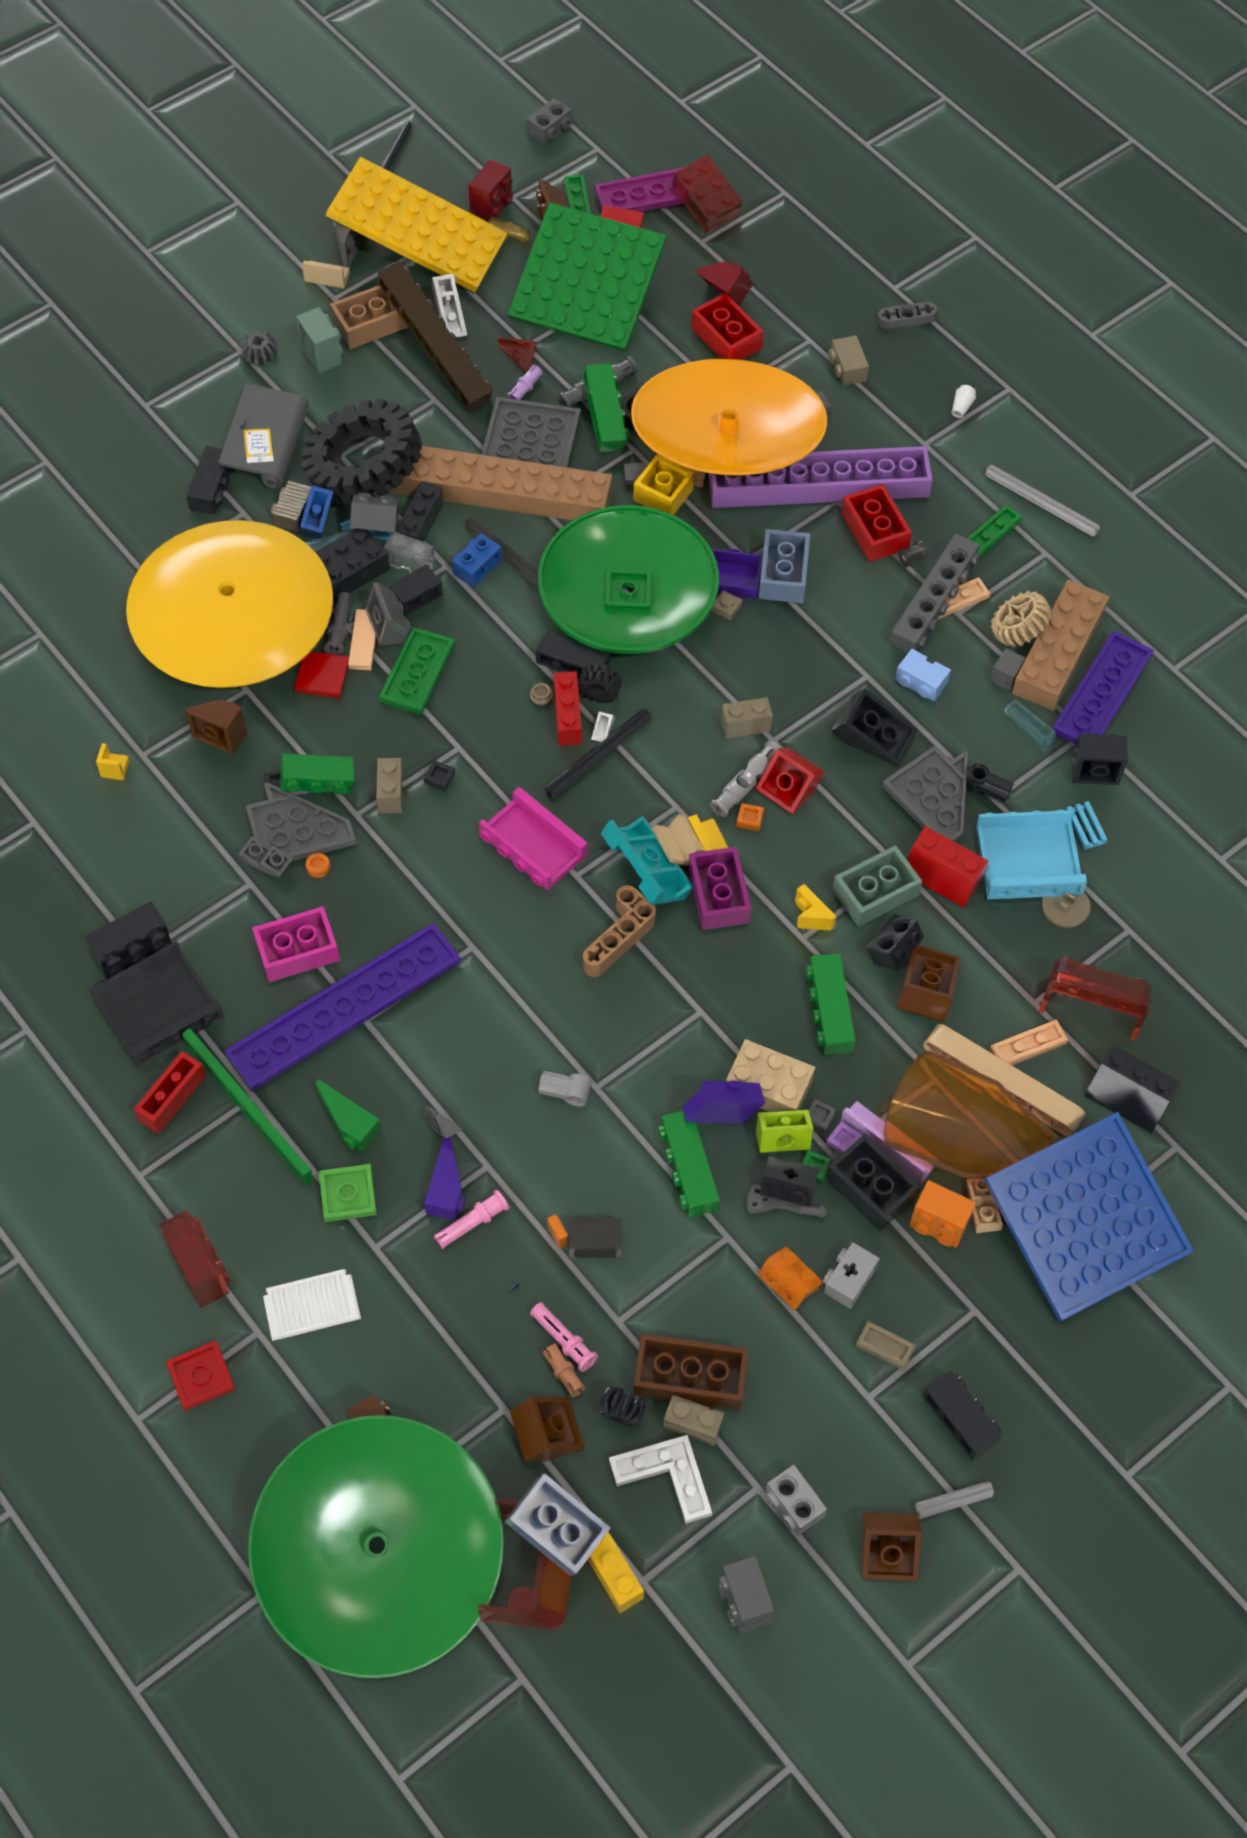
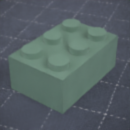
(877, 886)

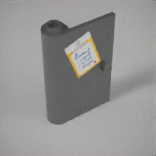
(269, 433)

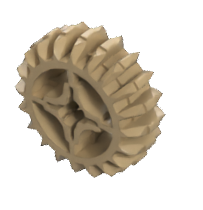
(1021, 619)

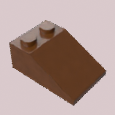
(929, 983)

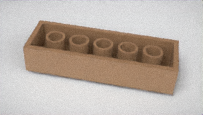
(1060, 645)

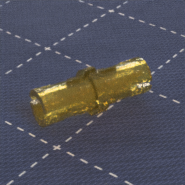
(511, 230)

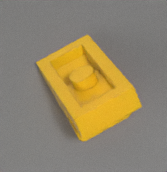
(815, 912)

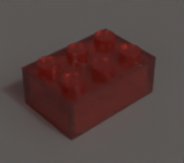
(707, 193)
(196, 1257)

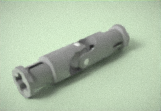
(732, 792)

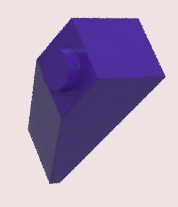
(445, 1190)

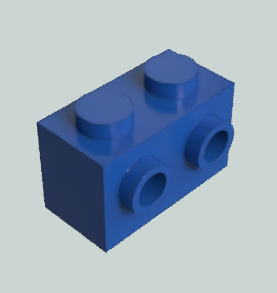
(476, 560)

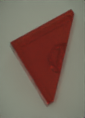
(519, 350)

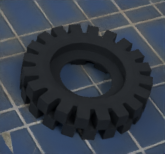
(381, 420)

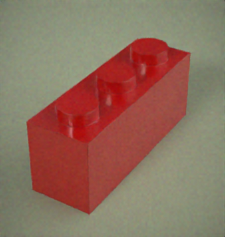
(567, 708)
(170, 1092)

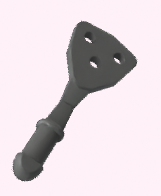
(772, 1203)

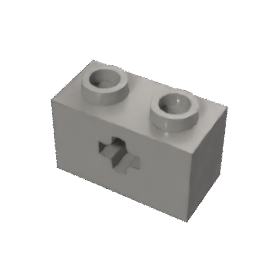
(845, 1288)

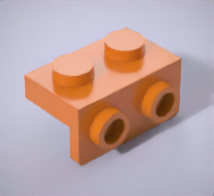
(789, 1277)

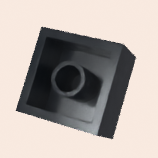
(1099, 759)

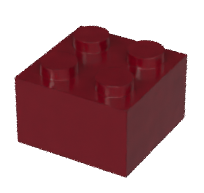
(490, 191)

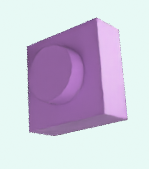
(842, 1137)

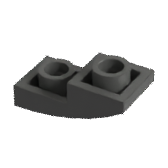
(264, 858)

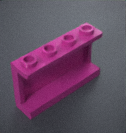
(534, 840)

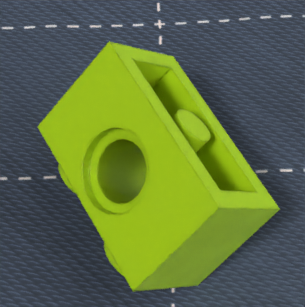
(784, 1131)

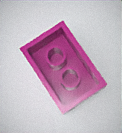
(296, 944)

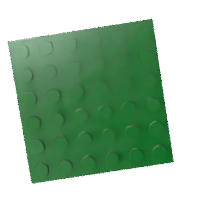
(587, 276)

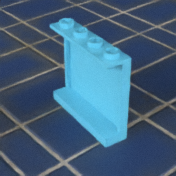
(1030, 854)

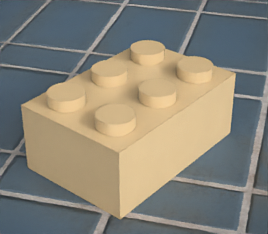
(781, 1077)

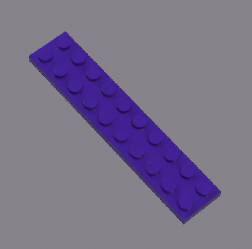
(342, 1007)

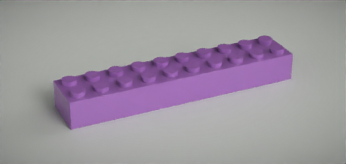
(828, 478)

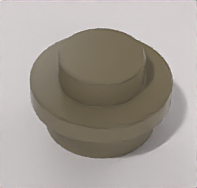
(541, 694)

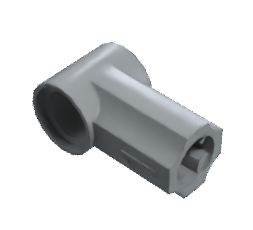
(572, 1088)

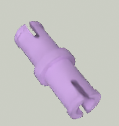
(525, 383)

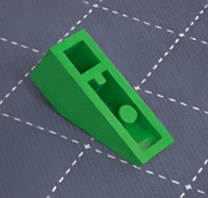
(353, 1122)

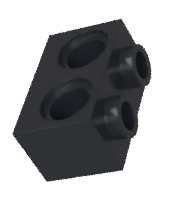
(895, 942)

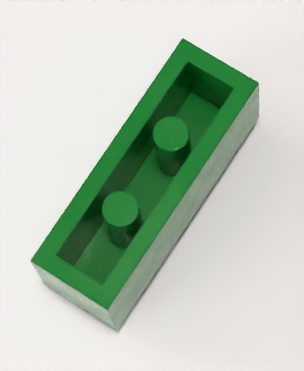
(316, 773)

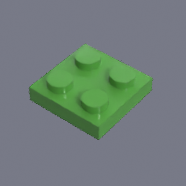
(347, 1193)

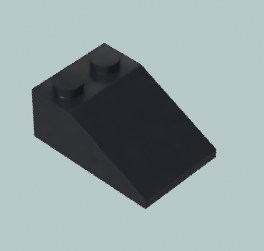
(874, 727)

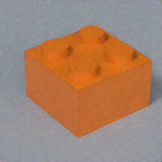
(942, 1214)

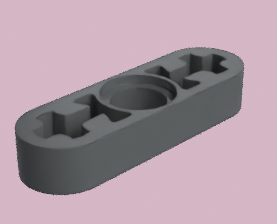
(893, 321)

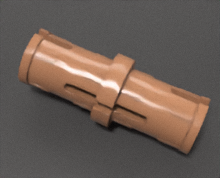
(563, 1370)

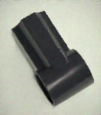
(987, 782)

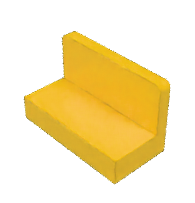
(707, 833)

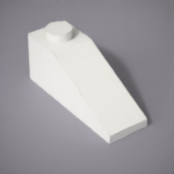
(448, 304)

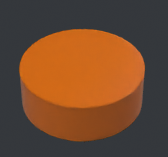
(317, 865)

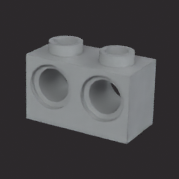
(802, 1497)

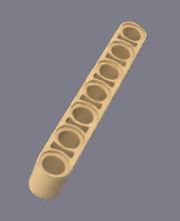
(1035, 1097)

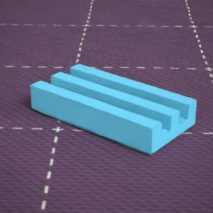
(1094, 822)

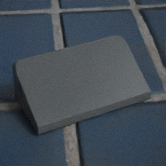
(441, 1124)

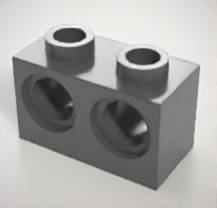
(549, 121)

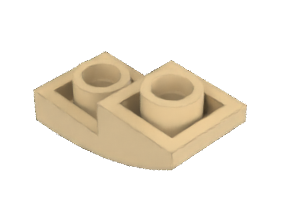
(986, 1212)

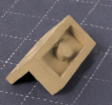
(325, 274)
(678, 840)

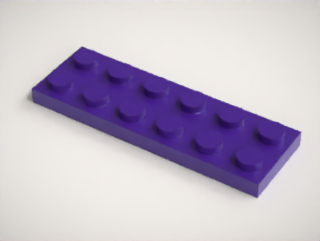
(1103, 688)

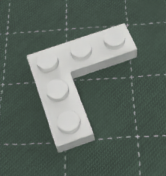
(662, 1457)

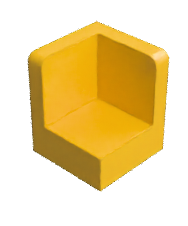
(111, 765)

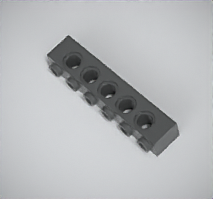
(958, 550)

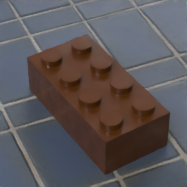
(691, 1370)

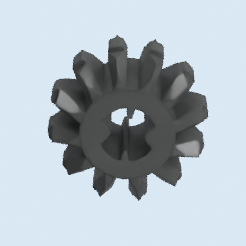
(259, 348)

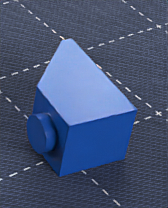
(316, 512)

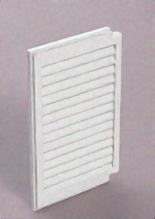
(311, 1304)

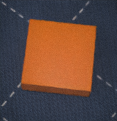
(750, 817)
(557, 1231)

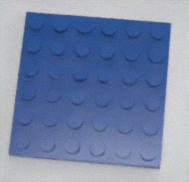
(1088, 1216)

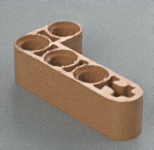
(597, 956)

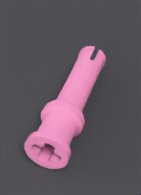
(481, 1213)
(570, 1347)

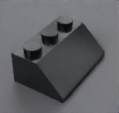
(1132, 1089)

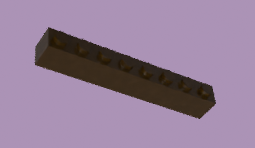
(434, 336)

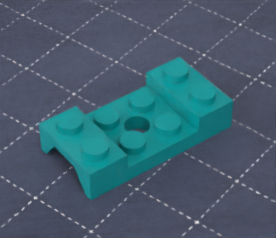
(661, 879)

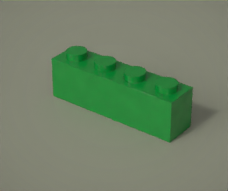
(605, 407)
(831, 1004)
(689, 1164)

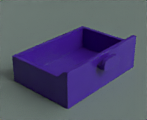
(738, 572)
(724, 1102)

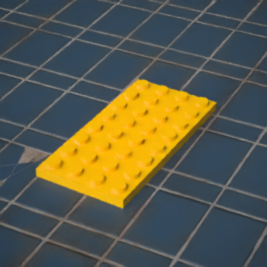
(416, 224)

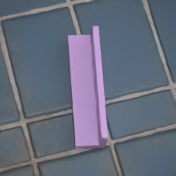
(867, 1123)

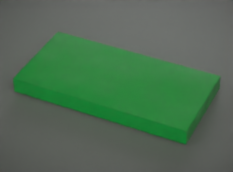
(417, 670)

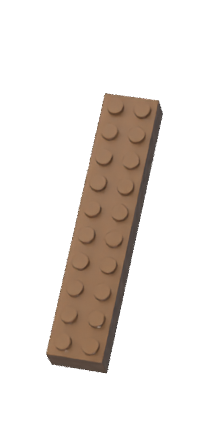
(509, 484)

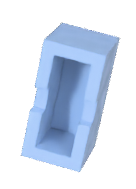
(922, 675)

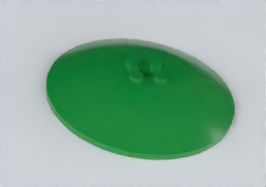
(635, 549)

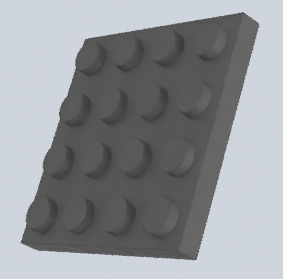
(531, 432)

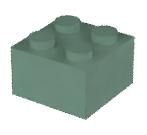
(319, 339)

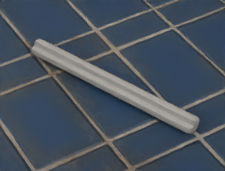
(1042, 500)

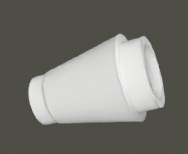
(963, 400)

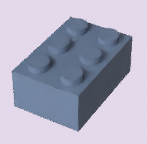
(784, 566)
(557, 1524)

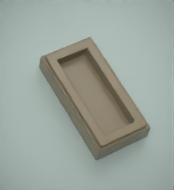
(885, 1345)

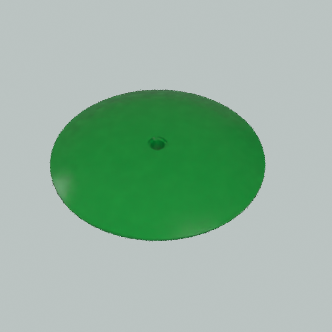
(387, 1607)

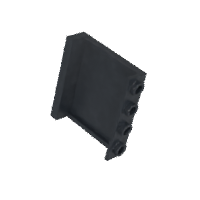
(155, 1003)

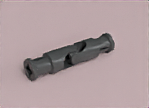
(578, 391)

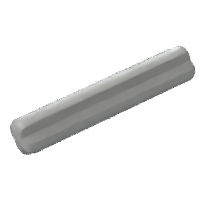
(954, 1499)

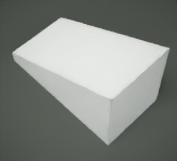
(602, 726)

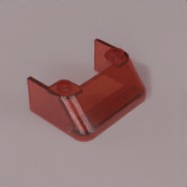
(1100, 988)
(538, 1606)

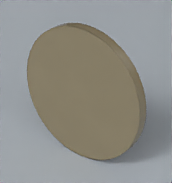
(1066, 910)

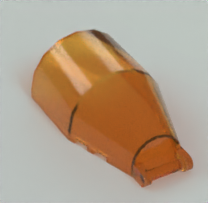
(961, 1120)

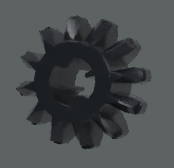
(621, 1406)

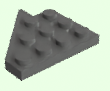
(933, 791)
(297, 825)

